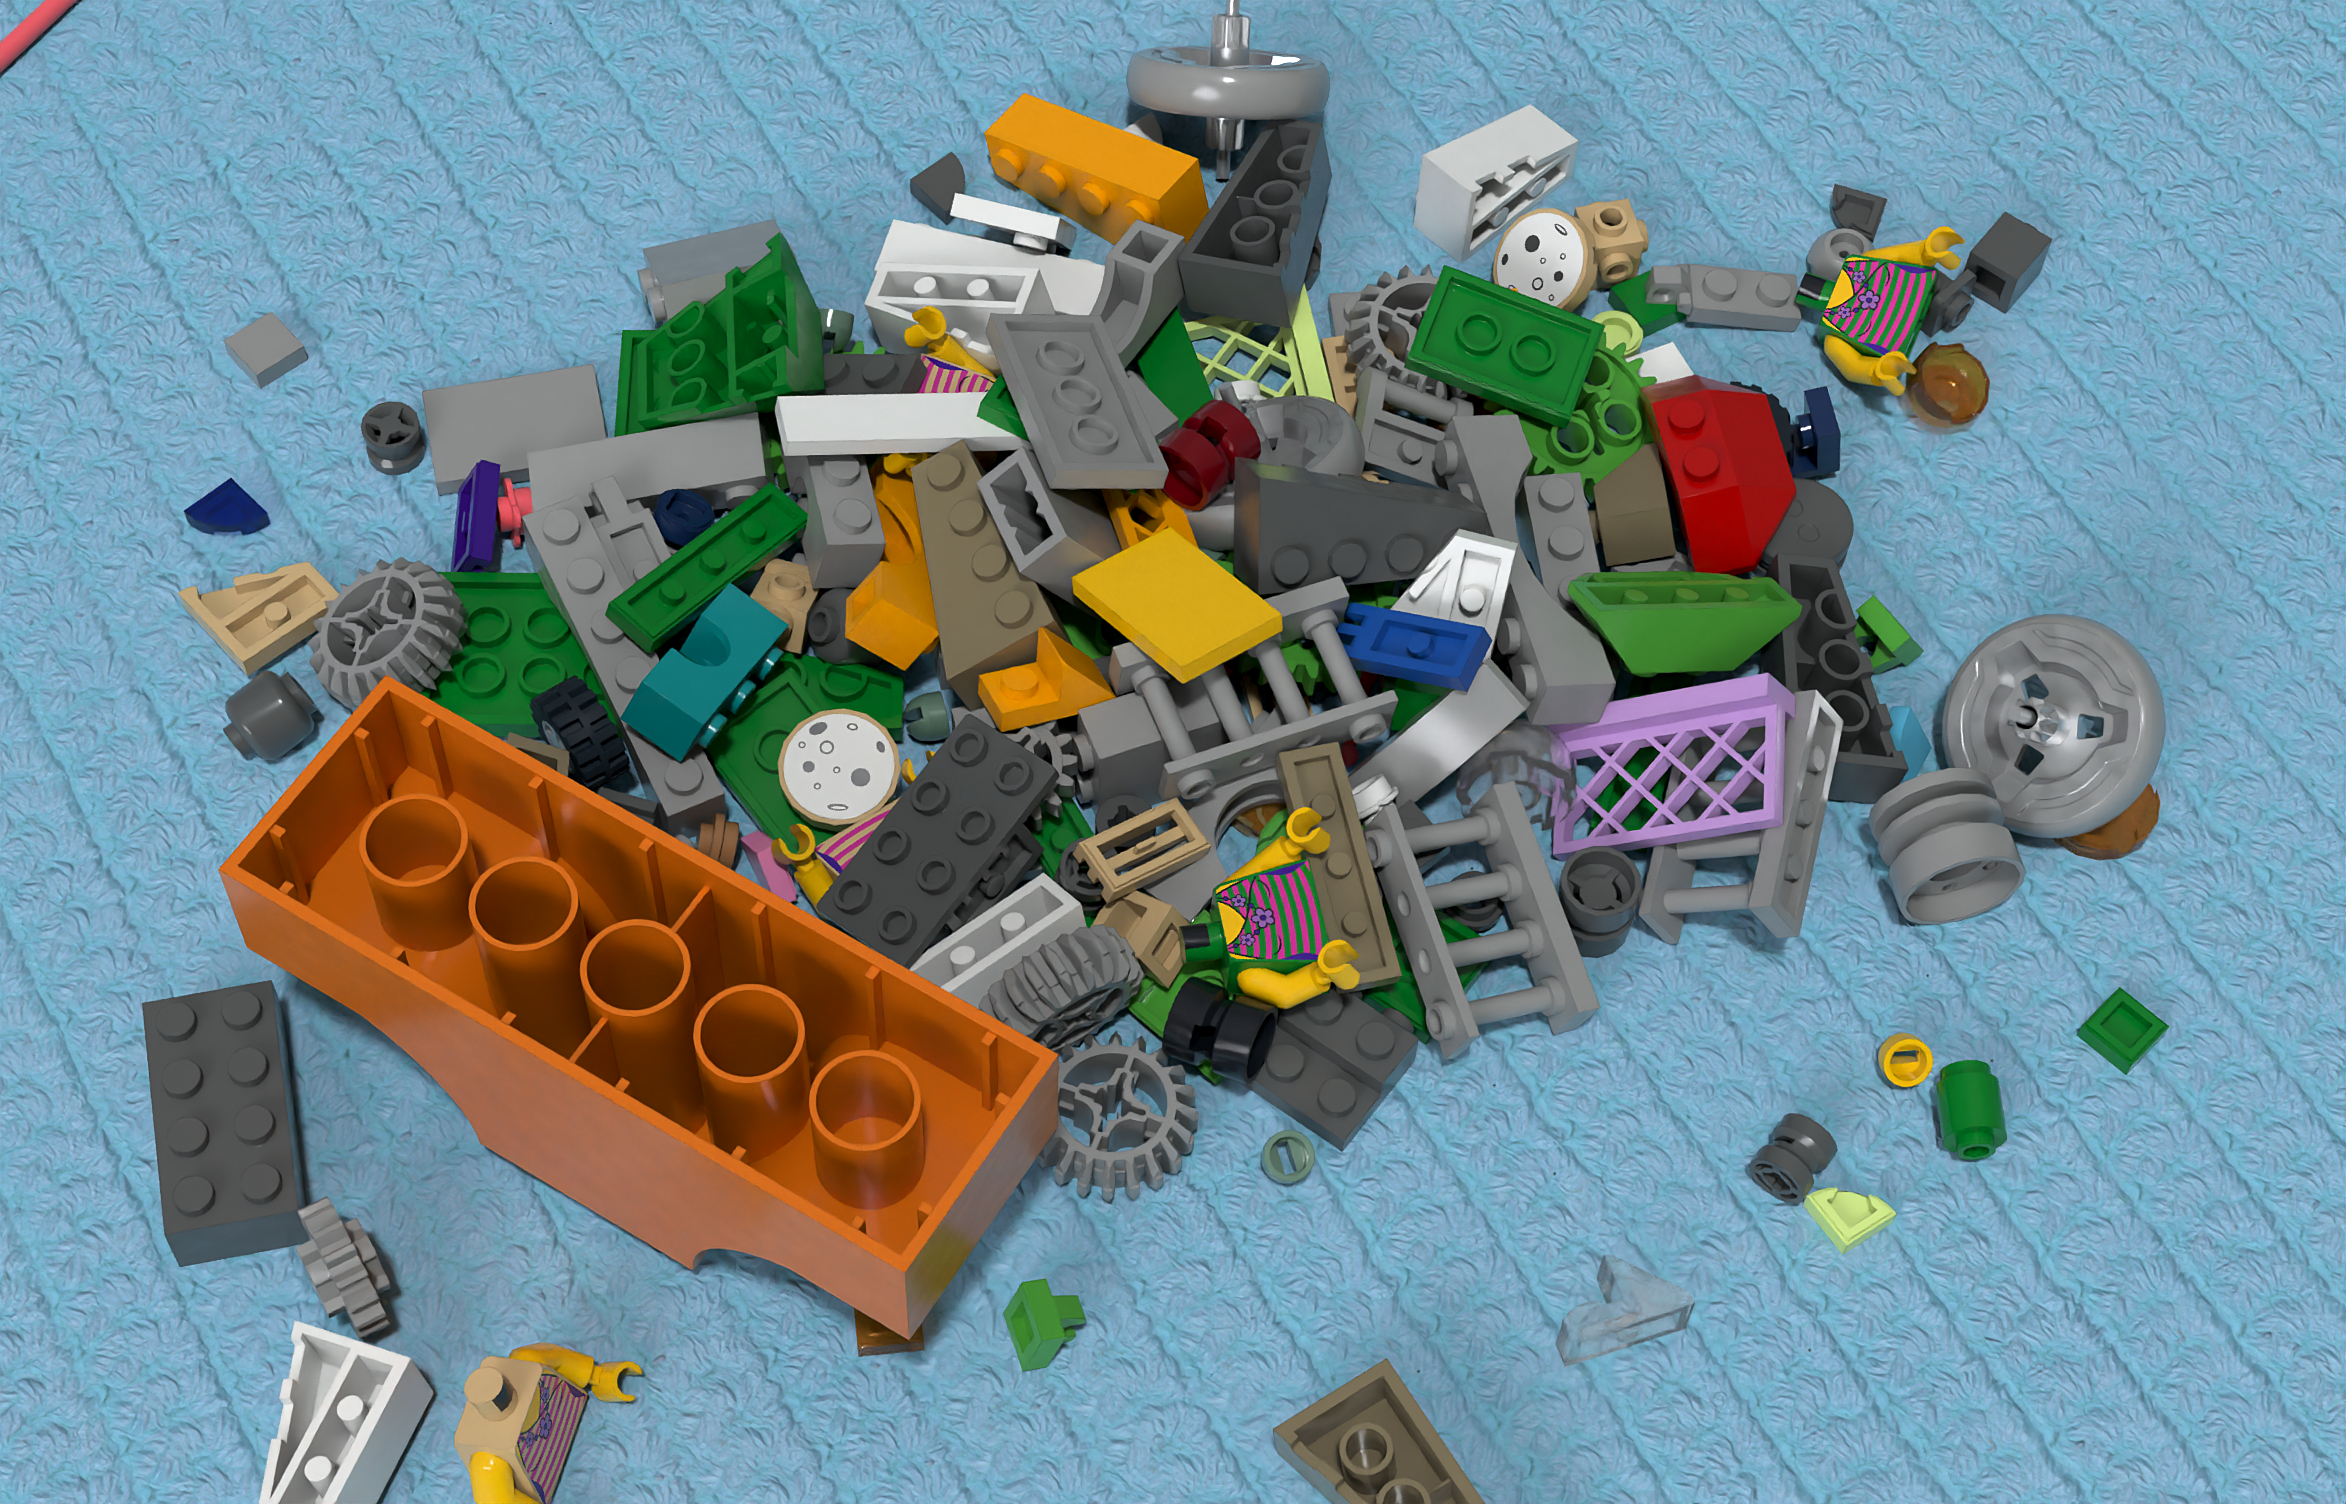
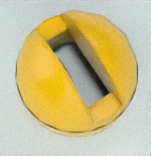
(1905, 1070)

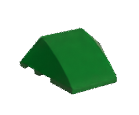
(736, 349)

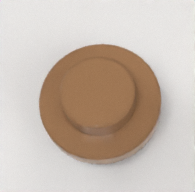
(718, 839)

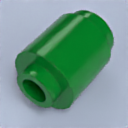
(1970, 1109)

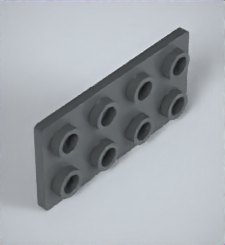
(944, 846)

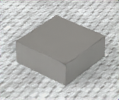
(265, 350)

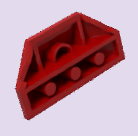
(1720, 469)

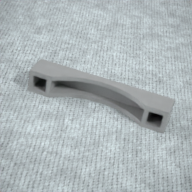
(581, 586)
(1550, 653)

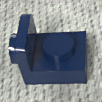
(1816, 436)

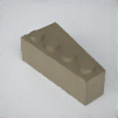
(980, 599)
(1373, 1446)

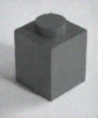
(2007, 261)

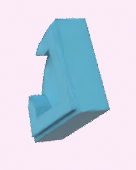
(1909, 738)

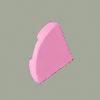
(769, 872)

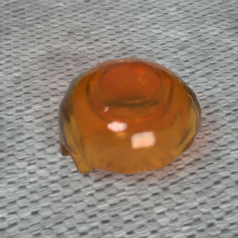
(1948, 386)

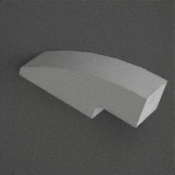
(1444, 735)

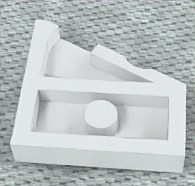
(1029, 227)
(1464, 583)

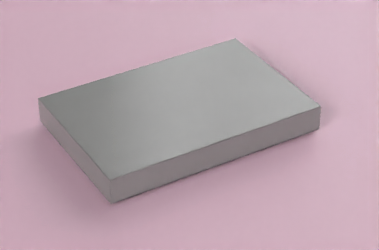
(507, 419)

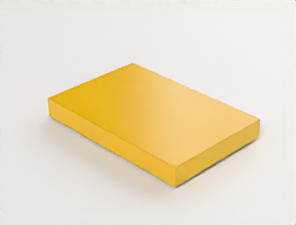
(1177, 604)

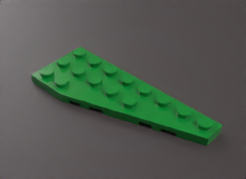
(524, 647)

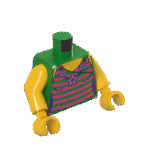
(1879, 307)
(1272, 925)

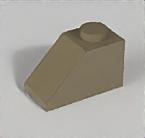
(1633, 511)

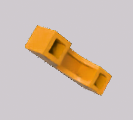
(894, 604)

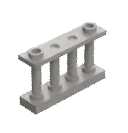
(1306, 612)
(1785, 852)
(1530, 897)

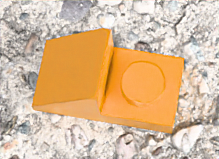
(1043, 690)

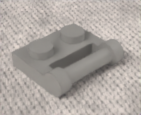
(1397, 445)

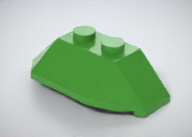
(1682, 618)

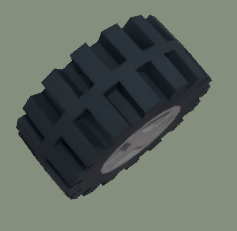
(576, 722)

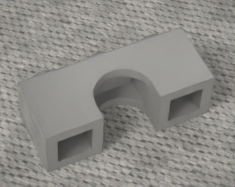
(843, 521)

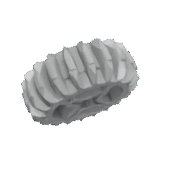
(1393, 315)
(388, 623)
(1067, 987)
(1154, 1138)

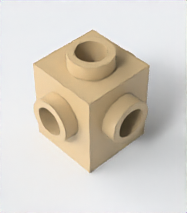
(1618, 240)

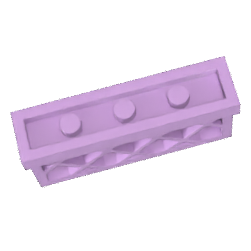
(1677, 719)

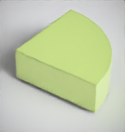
(1848, 1216)

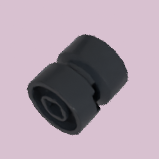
(1216, 1029)

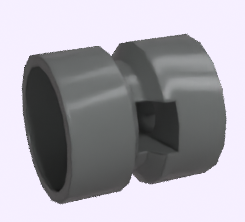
(1599, 898)

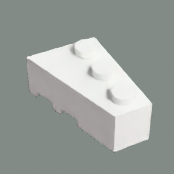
(1490, 179)
(961, 294)

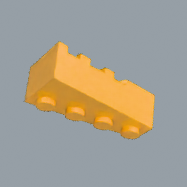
(1096, 170)

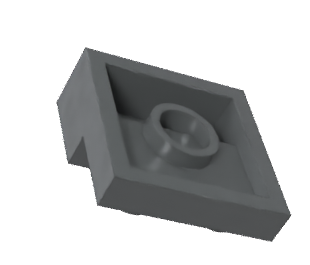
(1335, 1063)

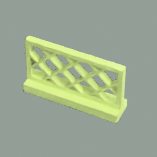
(1301, 346)

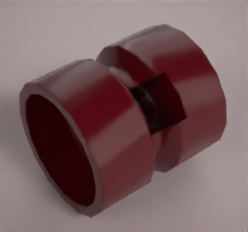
(1204, 453)

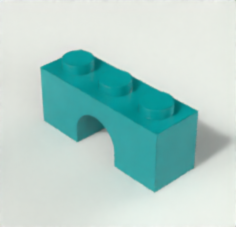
(685, 699)

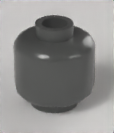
(827, 632)
(269, 716)

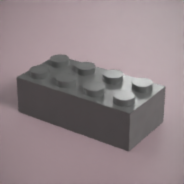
(224, 1123)

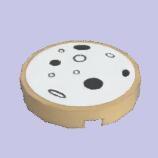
(1547, 258)
(838, 768)

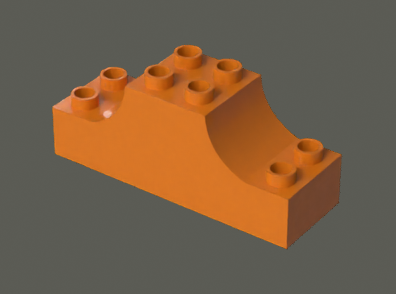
(643, 1012)

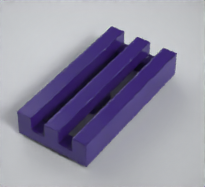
(476, 519)

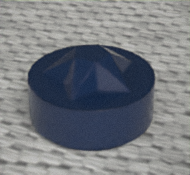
(682, 515)

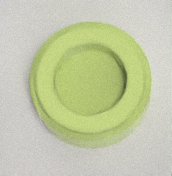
(1621, 328)

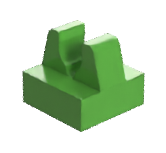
(1894, 642)
(1041, 1322)

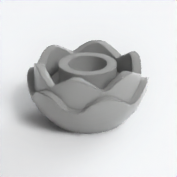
(1832, 248)

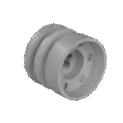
(1946, 846)

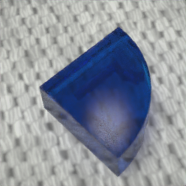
(227, 510)

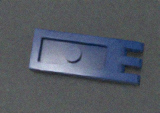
(1413, 646)

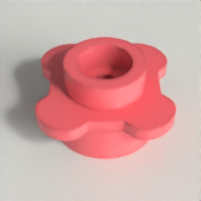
(510, 510)

